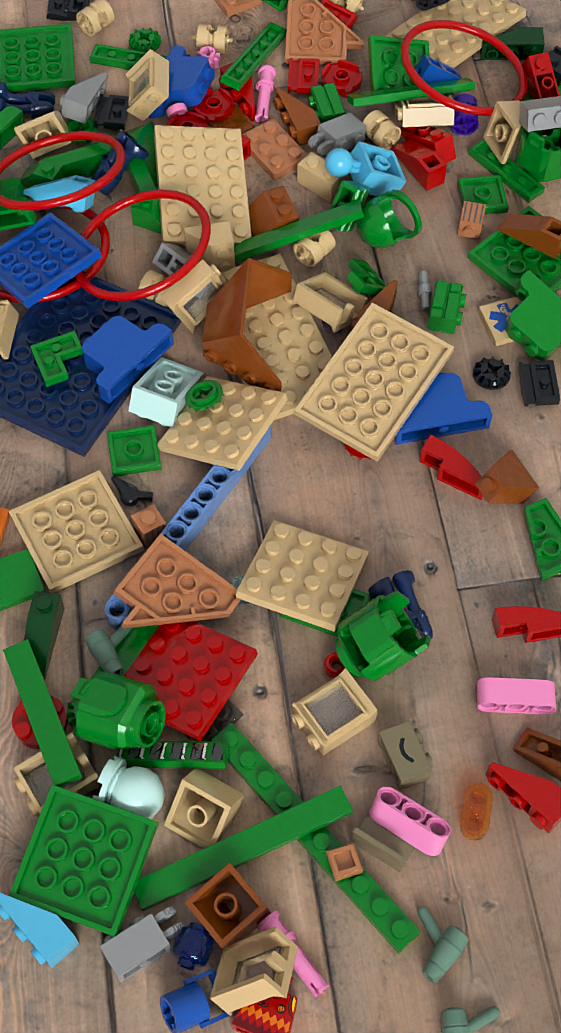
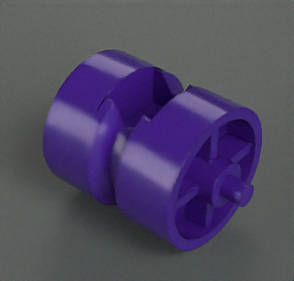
(465, 123)

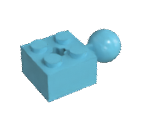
(368, 166)

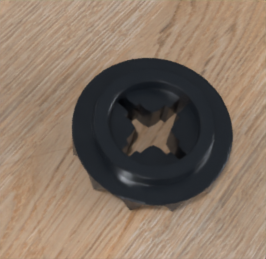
(488, 380)

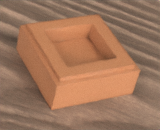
(344, 862)

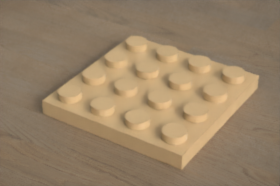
(227, 431)
(75, 531)
(303, 575)

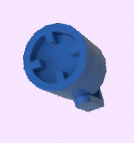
(188, 1005)

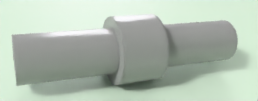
(424, 291)

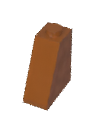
(507, 481)

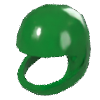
(380, 225)

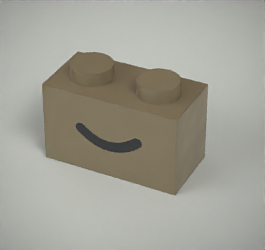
(405, 755)

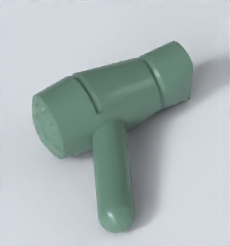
(103, 649)
(447, 947)
(455, 1020)

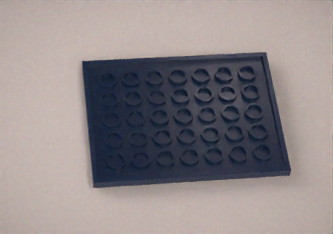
(70, 410)

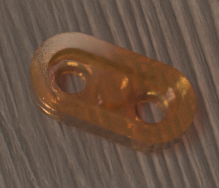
(476, 812)

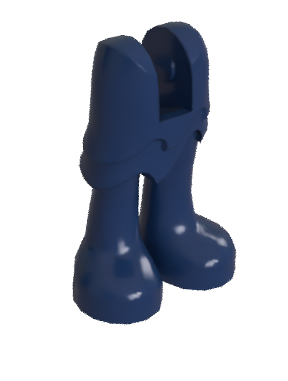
(30, 103)
(132, 151)
(403, 583)

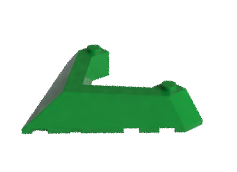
(86, 162)

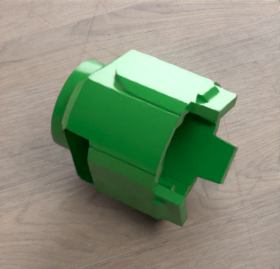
(540, 154)
(379, 638)
(118, 712)

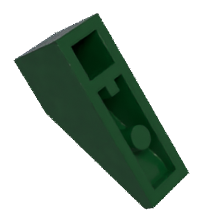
(43, 626)

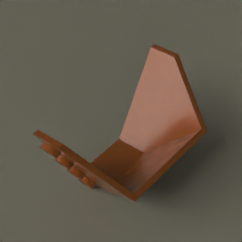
(225, 321)

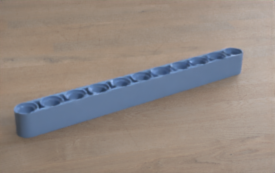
(194, 507)

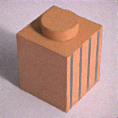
(471, 220)
(148, 525)

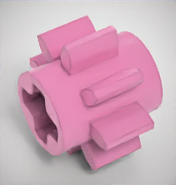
(213, 58)

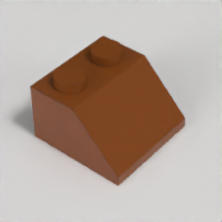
(271, 210)
(227, 907)

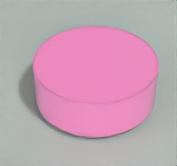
(177, 108)

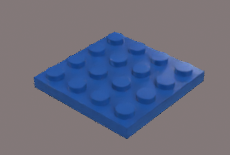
(43, 259)

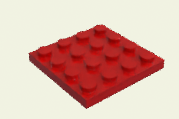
(192, 673)

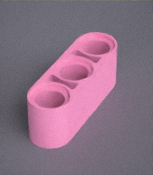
(516, 695)
(409, 821)

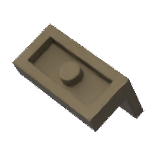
(382, 844)

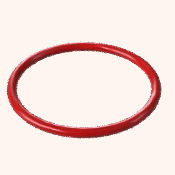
(455, 25)
(77, 195)
(89, 274)
(172, 279)

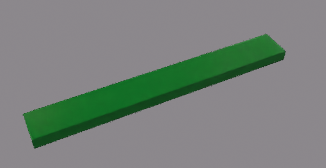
(242, 847)

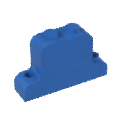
(187, 80)
(122, 353)
(444, 412)

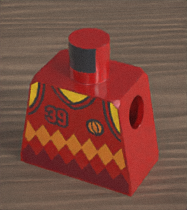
(267, 1016)

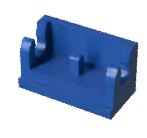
(435, 71)

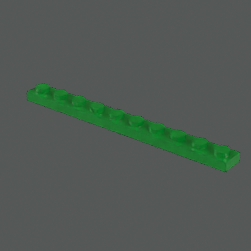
(279, 797)

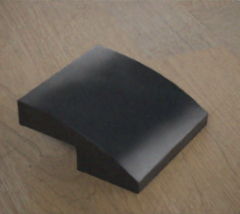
(65, 9)

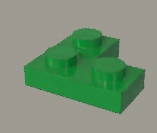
(364, 278)
(52, 352)

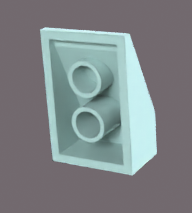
(163, 391)

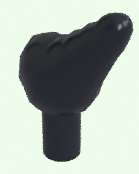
(129, 493)

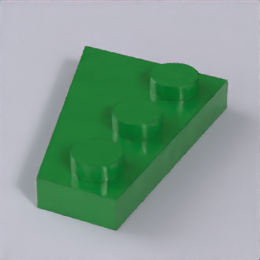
(545, 537)

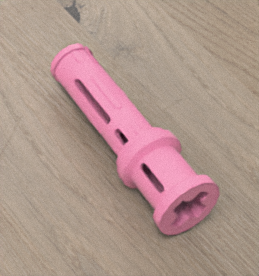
(265, 87)
(302, 964)

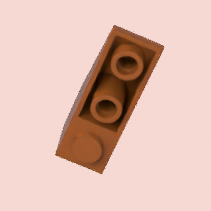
(298, 117)
(536, 231)

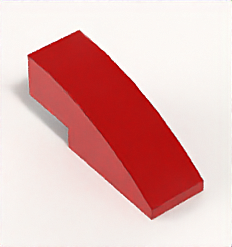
(451, 466)
(531, 622)

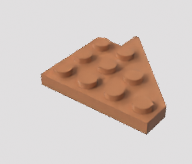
(317, 34)
(173, 588)

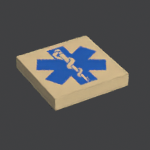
(495, 316)

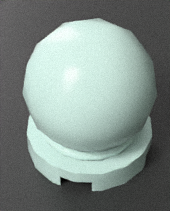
(131, 788)

